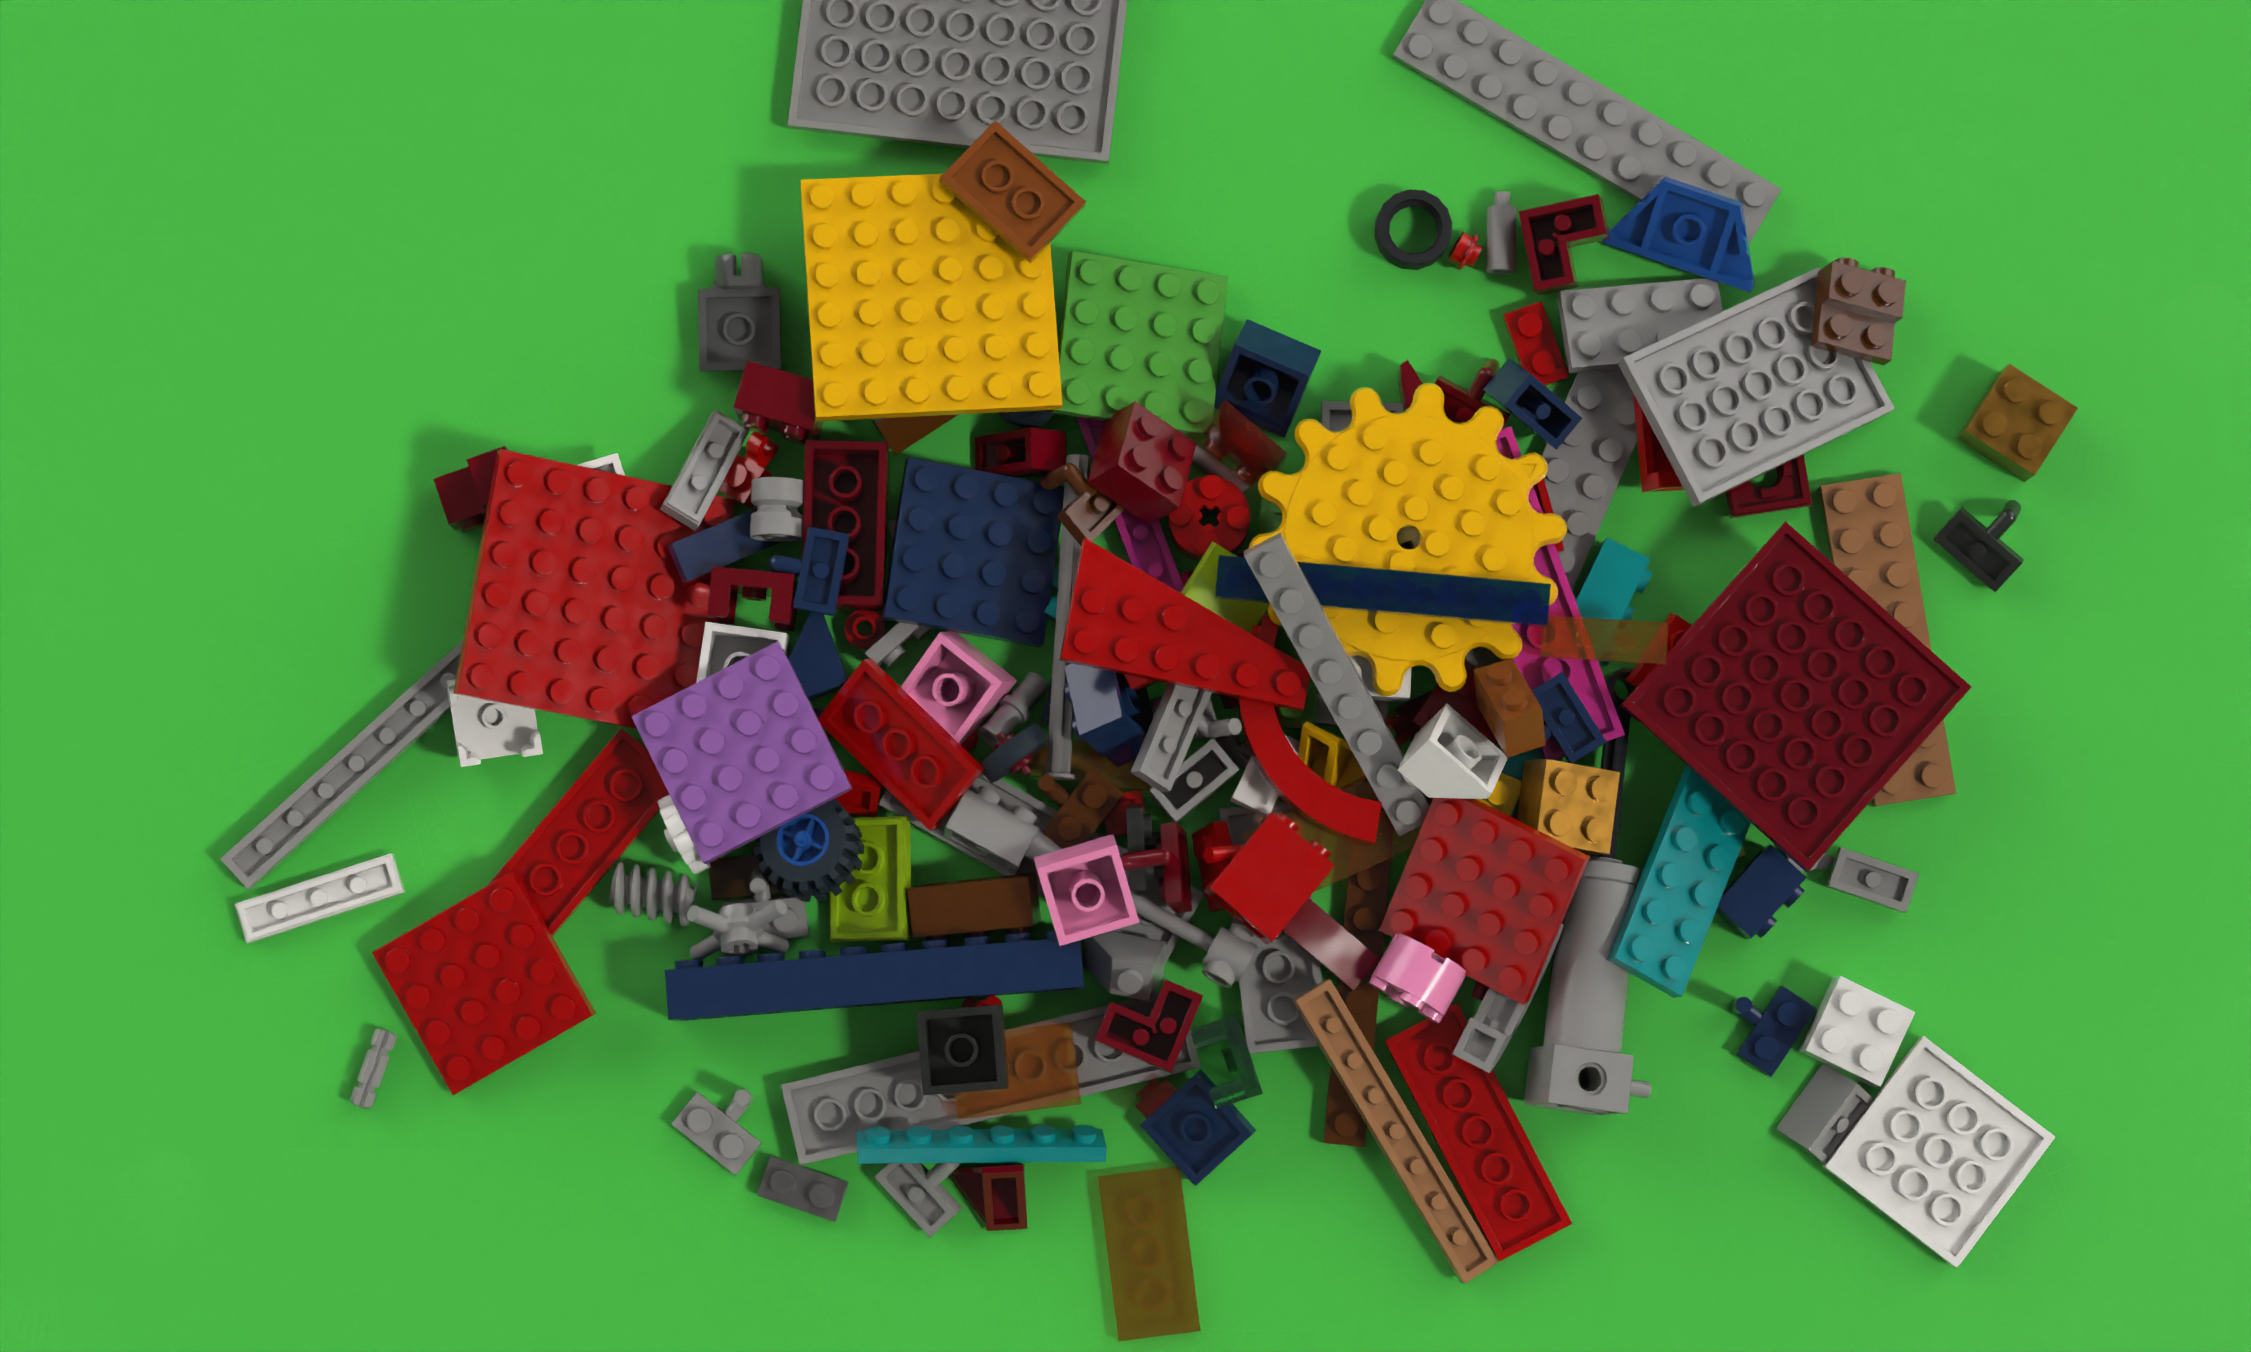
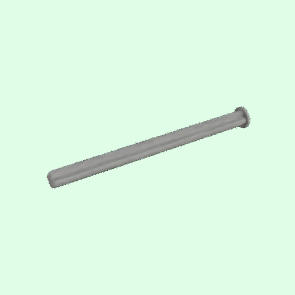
(1061, 710)

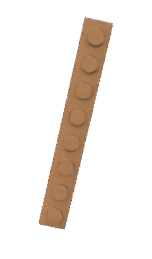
(1395, 1131)

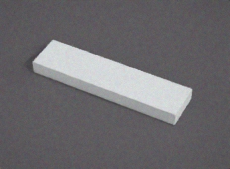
(320, 898)

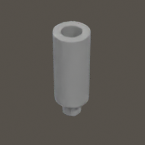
(1501, 235)

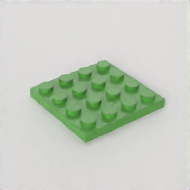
(1140, 338)

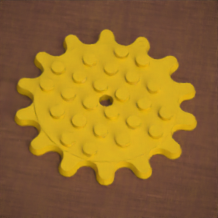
(1423, 476)

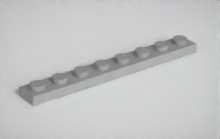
(1337, 680)
(344, 775)

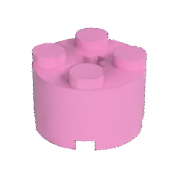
(1417, 977)

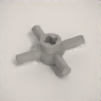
(738, 929)

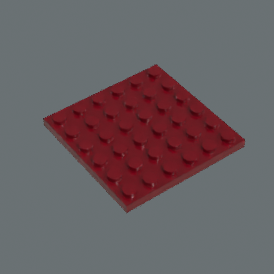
(1796, 696)

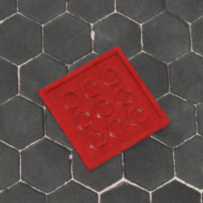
(1485, 893)
(483, 982)

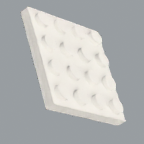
(1939, 1151)

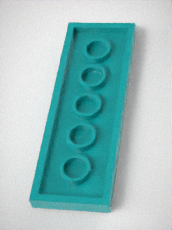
(1680, 886)

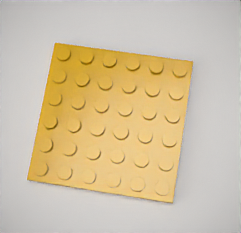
(921, 305)

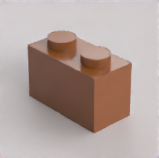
(1509, 707)

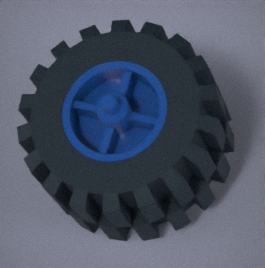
(812, 853)

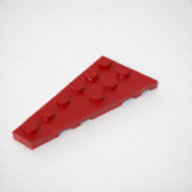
(1152, 632)

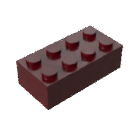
(849, 495)

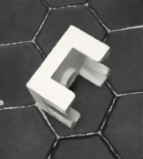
(491, 729)

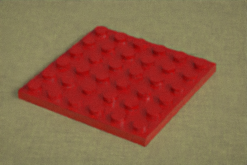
(580, 594)

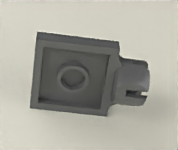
(739, 317)

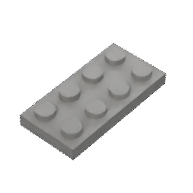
(1619, 320)

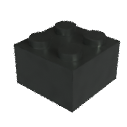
(962, 1049)

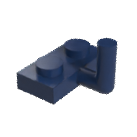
(818, 571)
(1567, 719)
(1772, 1029)

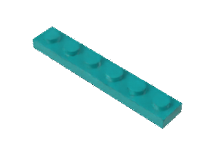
(991, 1145)

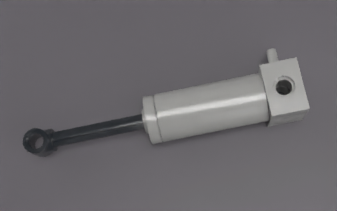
(1585, 988)

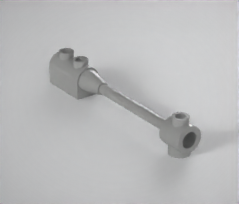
(1012, 838)

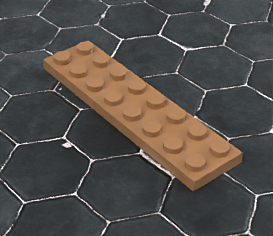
(1875, 549)

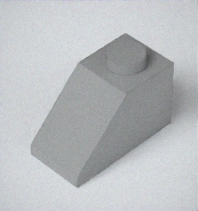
(1125, 963)

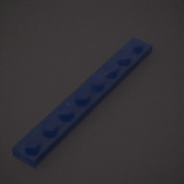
(1401, 592)

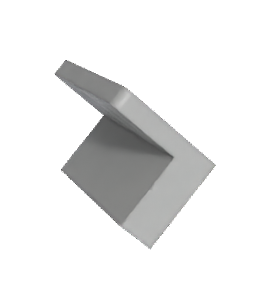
(1825, 1113)

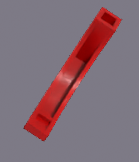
(1293, 780)

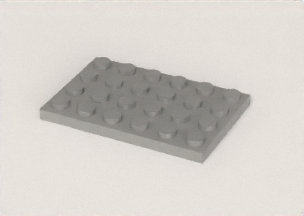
(1750, 390)

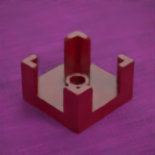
(753, 586)

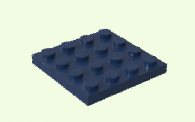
(973, 553)

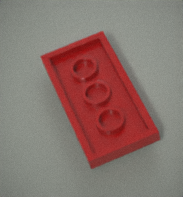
(900, 744)

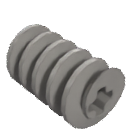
(652, 894)

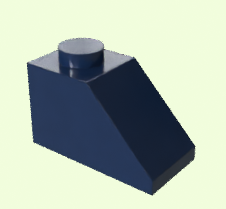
(817, 659)

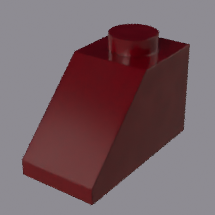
(1021, 452)

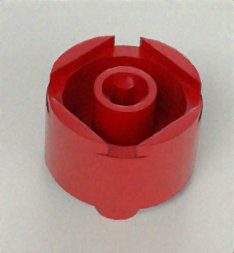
(1209, 495)

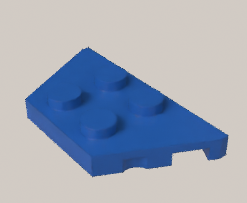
(1689, 232)

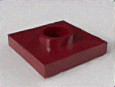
(1787, 493)

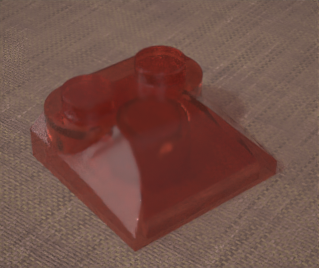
(1243, 444)

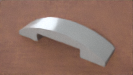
(1494, 1025)

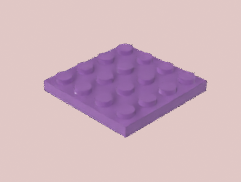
(742, 752)

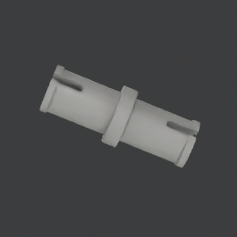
(1014, 708)

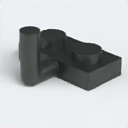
(1980, 546)
(1138, 839)

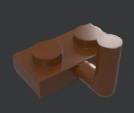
(1089, 511)
(1080, 811)

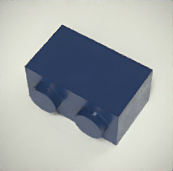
(1532, 403)
(1760, 892)

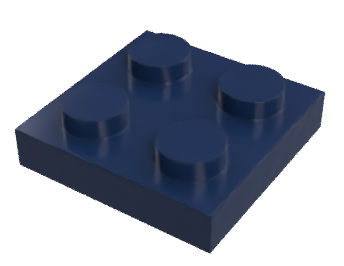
(1196, 1132)

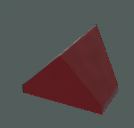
(995, 1194)

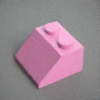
(957, 685)
(1086, 890)

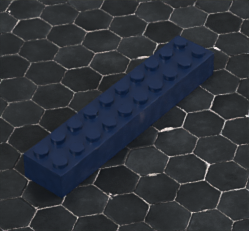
(872, 978)

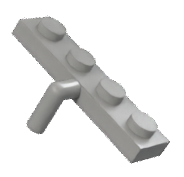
(1172, 732)

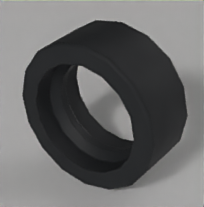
(1420, 199)

